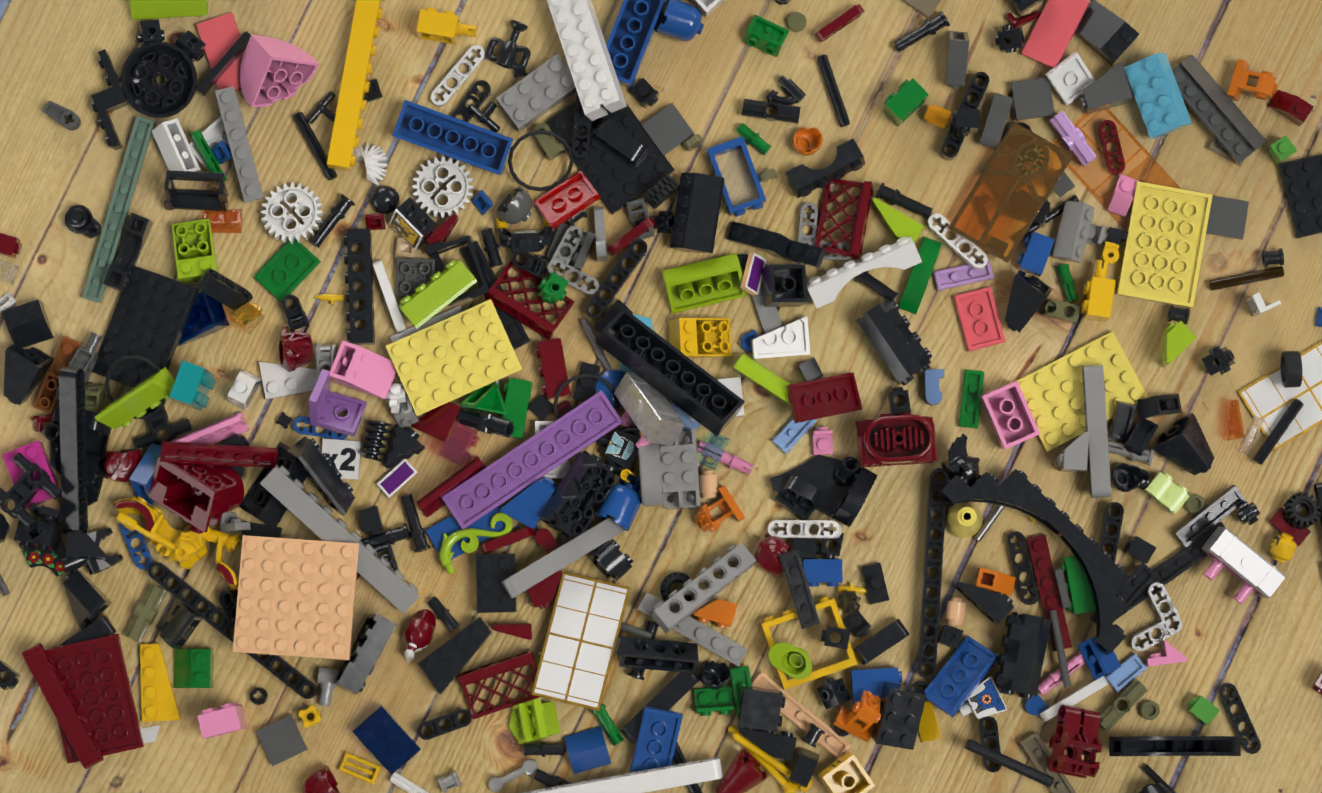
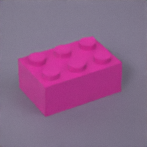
(35, 453)

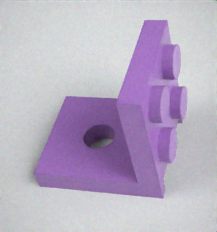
(326, 405)

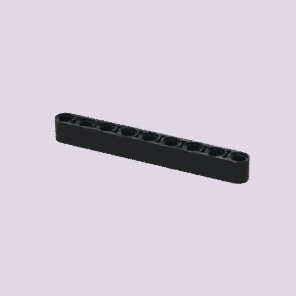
(73, 449)

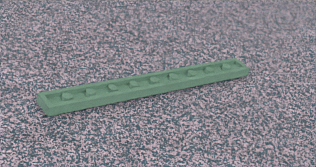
(119, 208)

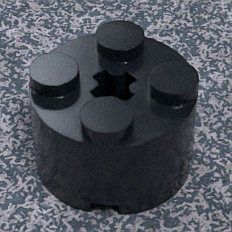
(611, 560)

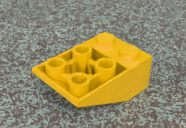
(701, 337)

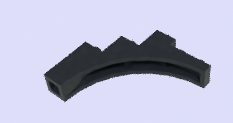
(1175, 746)

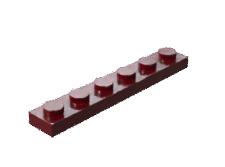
(218, 454)
(1047, 586)

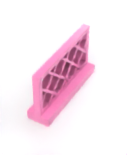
(217, 432)

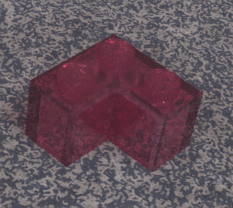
(459, 444)

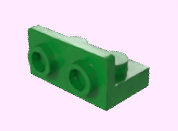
(765, 36)
(714, 700)

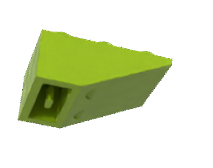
(194, 250)

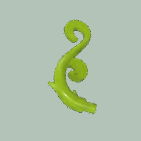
(448, 541)

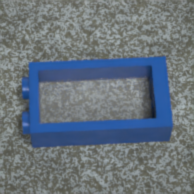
(741, 181)

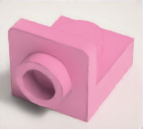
(822, 441)

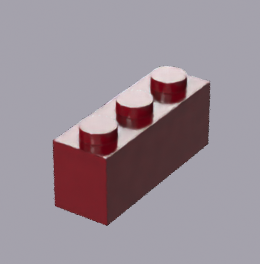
(552, 367)

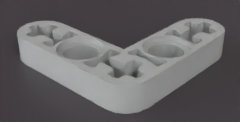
(600, 234)
(811, 239)
(565, 261)
(1162, 624)

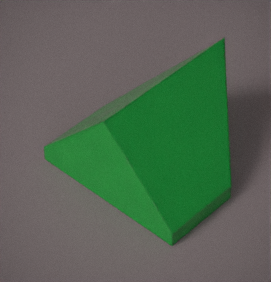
(486, 399)

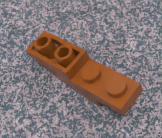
(47, 397)

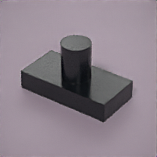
(586, 386)
(875, 583)

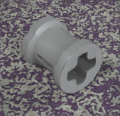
(449, 781)

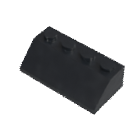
(697, 213)
(322, 475)
(260, 501)

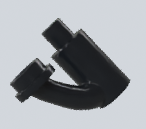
(795, 92)

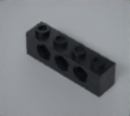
(658, 655)

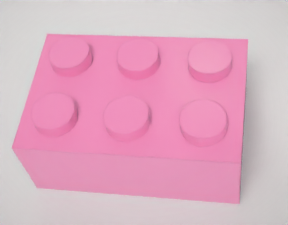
(1009, 415)
(223, 721)

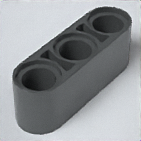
(995, 121)

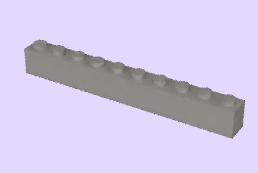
(328, 528)

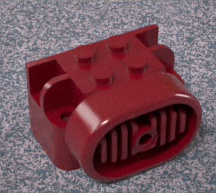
(879, 447)
(197, 491)

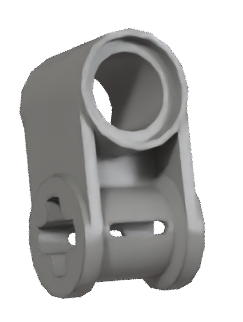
(325, 356)

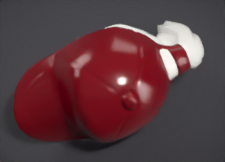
(418, 633)

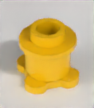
(304, 715)

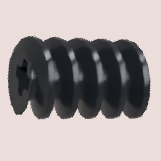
(374, 440)

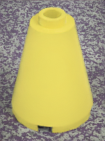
(958, 525)

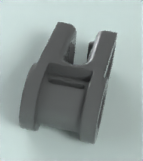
(61, 115)

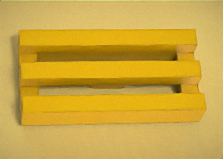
(375, 774)

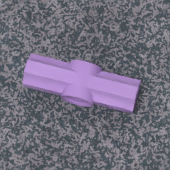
(1073, 138)

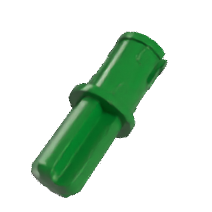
(753, 138)
(1067, 283)

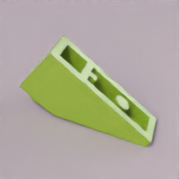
(897, 222)

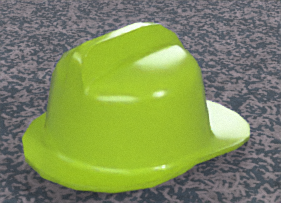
(790, 660)

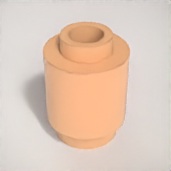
(708, 484)
(955, 611)

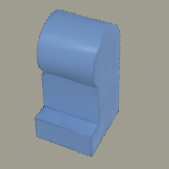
(931, 386)

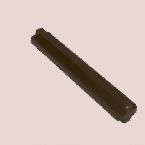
(1246, 278)

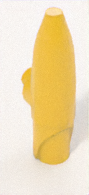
(331, 298)
(859, 590)

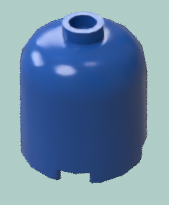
(680, 21)
(620, 504)

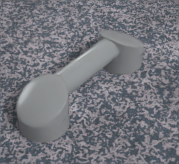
(529, 767)

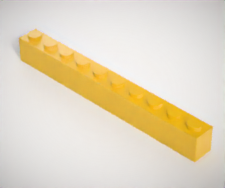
(354, 84)

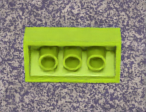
(704, 283)
(437, 293)
(137, 400)

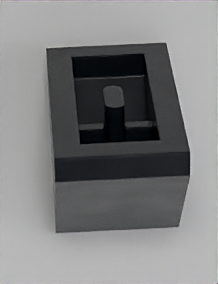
(804, 767)

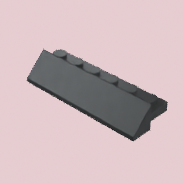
(1216, 110)

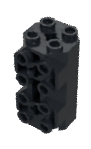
(894, 342)
(573, 501)
(1023, 655)

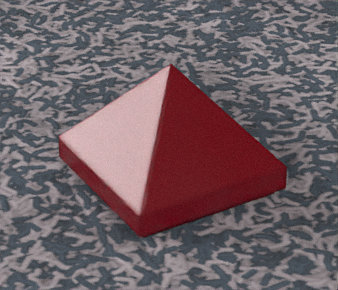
(375, 221)

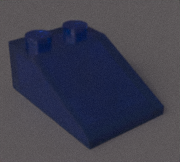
(204, 319)
(386, 740)

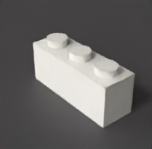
(175, 147)

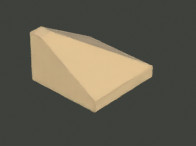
(403, 249)

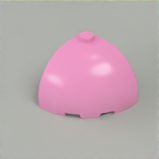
(273, 70)

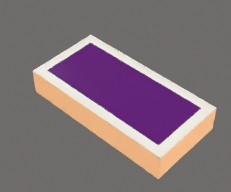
(752, 274)
(397, 478)

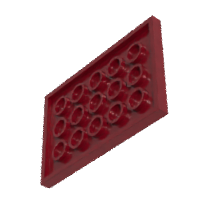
(102, 692)

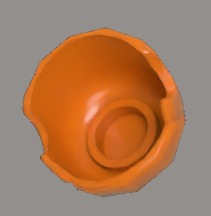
(807, 141)

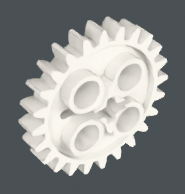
(430, 175)
(279, 224)

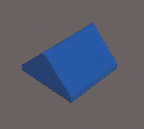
(587, 750)

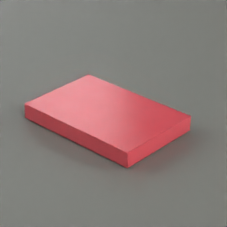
(979, 319)

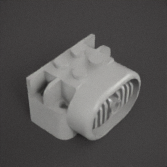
(670, 473)

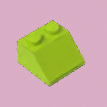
(1175, 340)

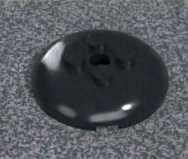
(140, 81)

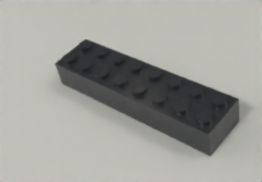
(670, 372)

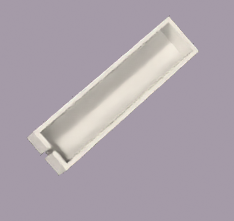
(587, 57)

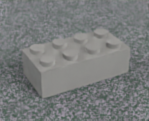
(537, 93)

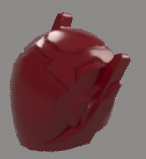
(122, 464)
(768, 555)
(321, 782)

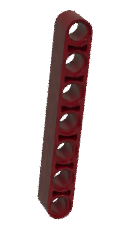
(62, 706)

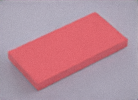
(1054, 31)
(219, 36)

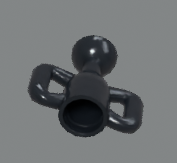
(508, 52)

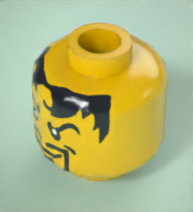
(1282, 547)

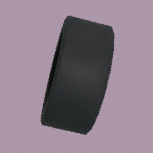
(1291, 369)

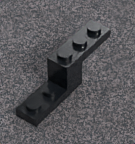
(109, 100)
(776, 244)

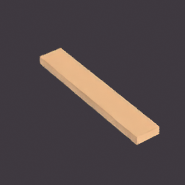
(803, 717)

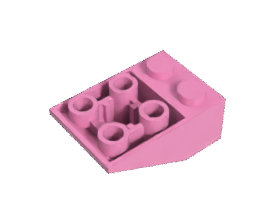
(362, 370)

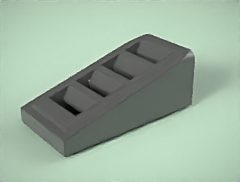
(632, 204)

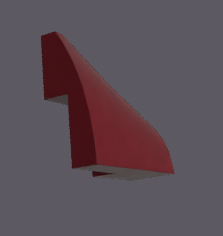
(439, 421)

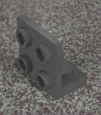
(582, 251)

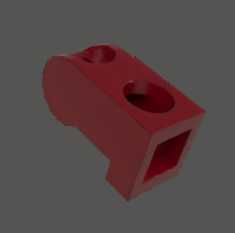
(546, 539)

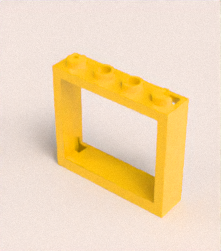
(789, 615)

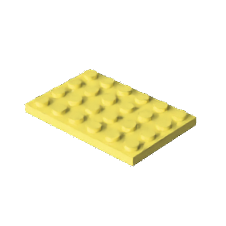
(1164, 244)
(453, 357)
(1057, 389)

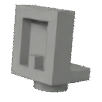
(1097, 235)
(406, 414)
(230, 523)

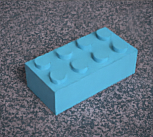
(1157, 95)

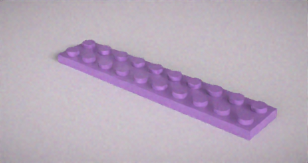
(532, 460)

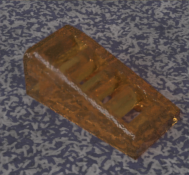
(1235, 424)

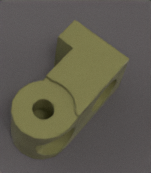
(547, 142)
(1062, 311)
(94, 396)

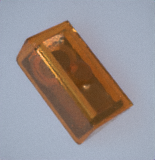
(225, 221)

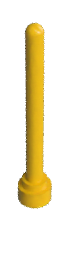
(768, 758)
(788, 787)

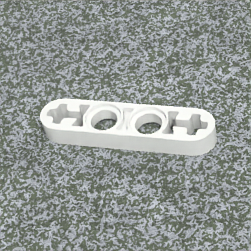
(461, 78)
(955, 244)
(389, 296)
(805, 529)
(1075, 697)

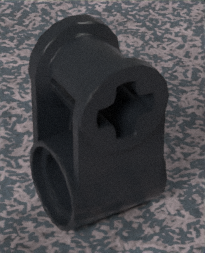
(532, 263)
(295, 314)

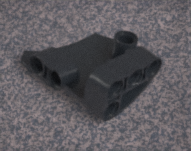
(96, 445)
(827, 485)

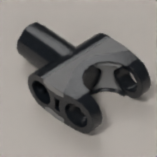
(93, 566)

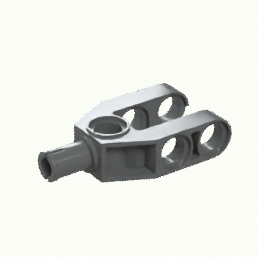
(85, 358)

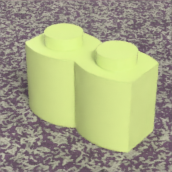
(1167, 493)

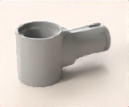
(326, 679)

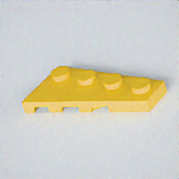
(156, 687)

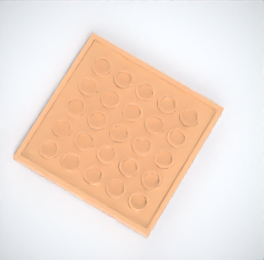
(296, 597)

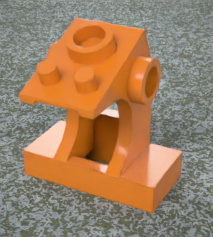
(1265, 88)
(728, 506)
(862, 719)

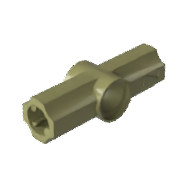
(145, 613)
(1130, 695)

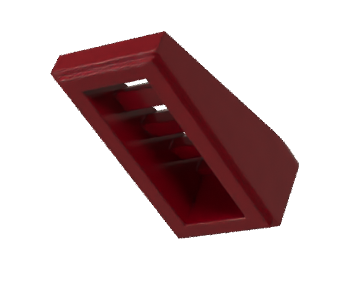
(443, 231)
(518, 630)

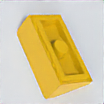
(928, 725)

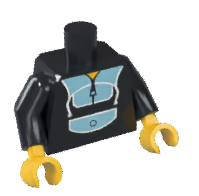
(524, 240)
(621, 449)

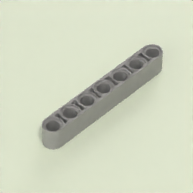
(1097, 427)
(562, 557)

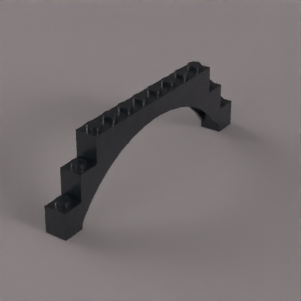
(1101, 572)

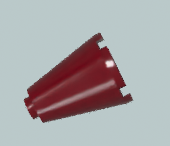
(742, 774)

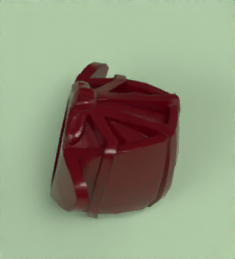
(295, 349)

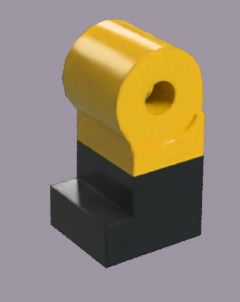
(1111, 246)

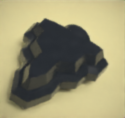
(402, 445)

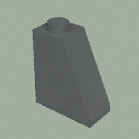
(956, 58)
(1107, 92)

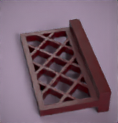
(859, 224)
(518, 310)
(433, 500)
(492, 670)

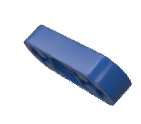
(306, 431)
(137, 558)

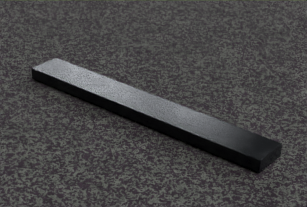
(1176, 565)

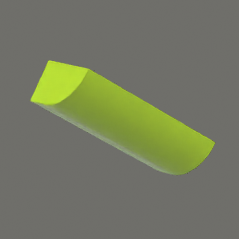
(167, 8)
(762, 378)

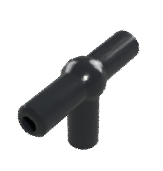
(322, 108)
(484, 116)

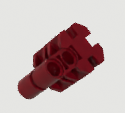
(1078, 735)

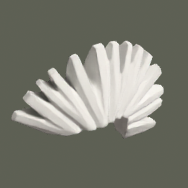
(373, 161)

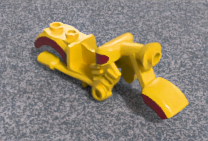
(185, 545)

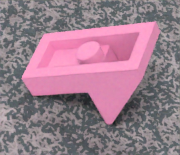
(1122, 195)
(1170, 656)

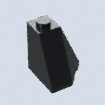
(1024, 300)
(23, 371)
(1186, 446)
(84, 598)

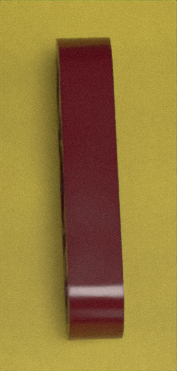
(839, 23)
(1109, 162)
(631, 236)
(507, 540)

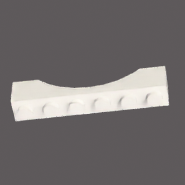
(898, 255)

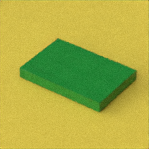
(287, 269)

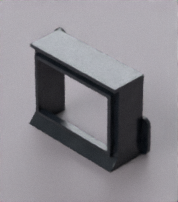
(195, 199)
(440, 247)

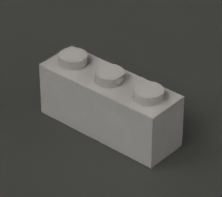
(1073, 231)

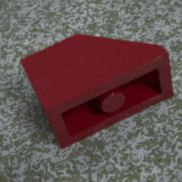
(1291, 106)
(544, 591)

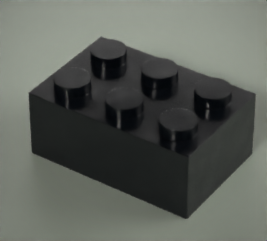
(490, 573)
(900, 715)

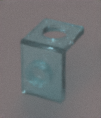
(714, 448)

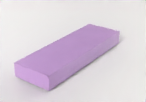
(961, 276)

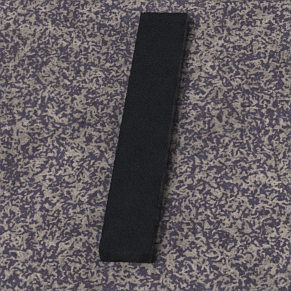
(512, 326)

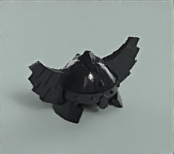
(961, 463)

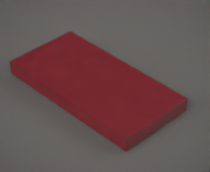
(824, 397)

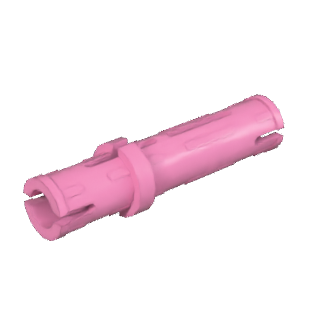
(730, 460)
(1055, 678)

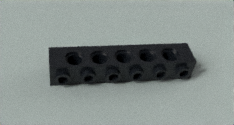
(367, 334)

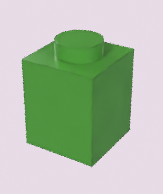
(1281, 150)
(1202, 709)

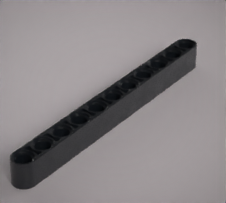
(929, 582)
(224, 627)

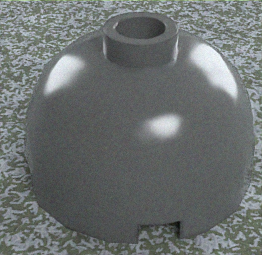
(515, 207)

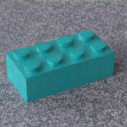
(192, 386)

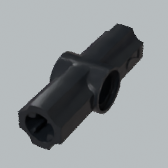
(784, 113)
(485, 422)

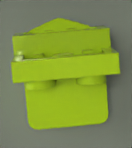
(533, 721)

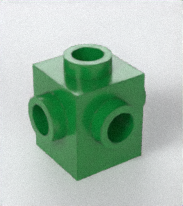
(553, 288)

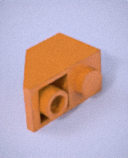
(995, 581)
(718, 611)

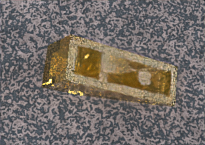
(247, 316)

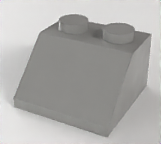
(1075, 455)

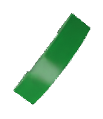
(920, 276)

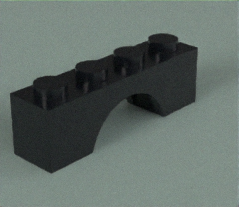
(805, 180)
(133, 243)

